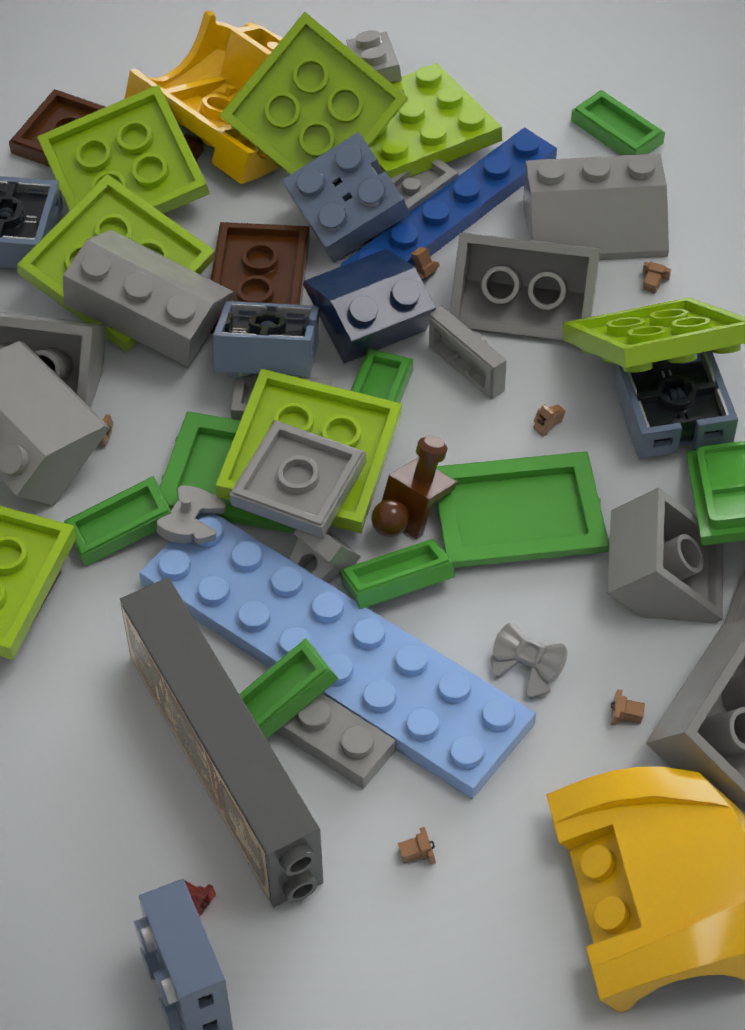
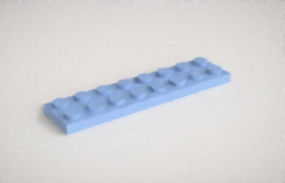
(385, 675)

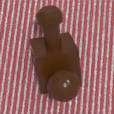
(413, 491)

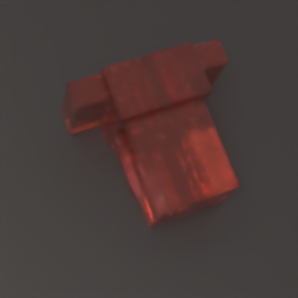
(201, 896)

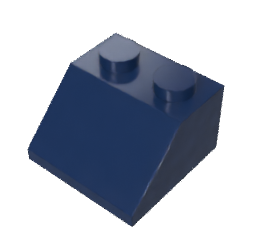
(371, 303)

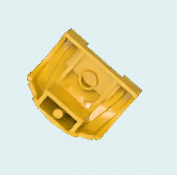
(207, 82)
(656, 877)

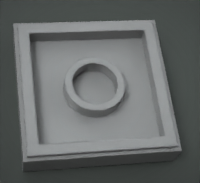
(298, 479)

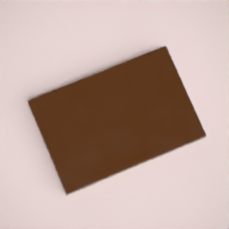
(261, 262)

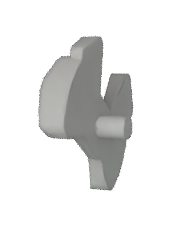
(181, 523)
(545, 661)

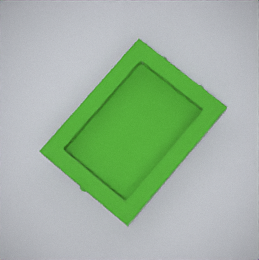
(198, 463)
(719, 491)
(521, 510)

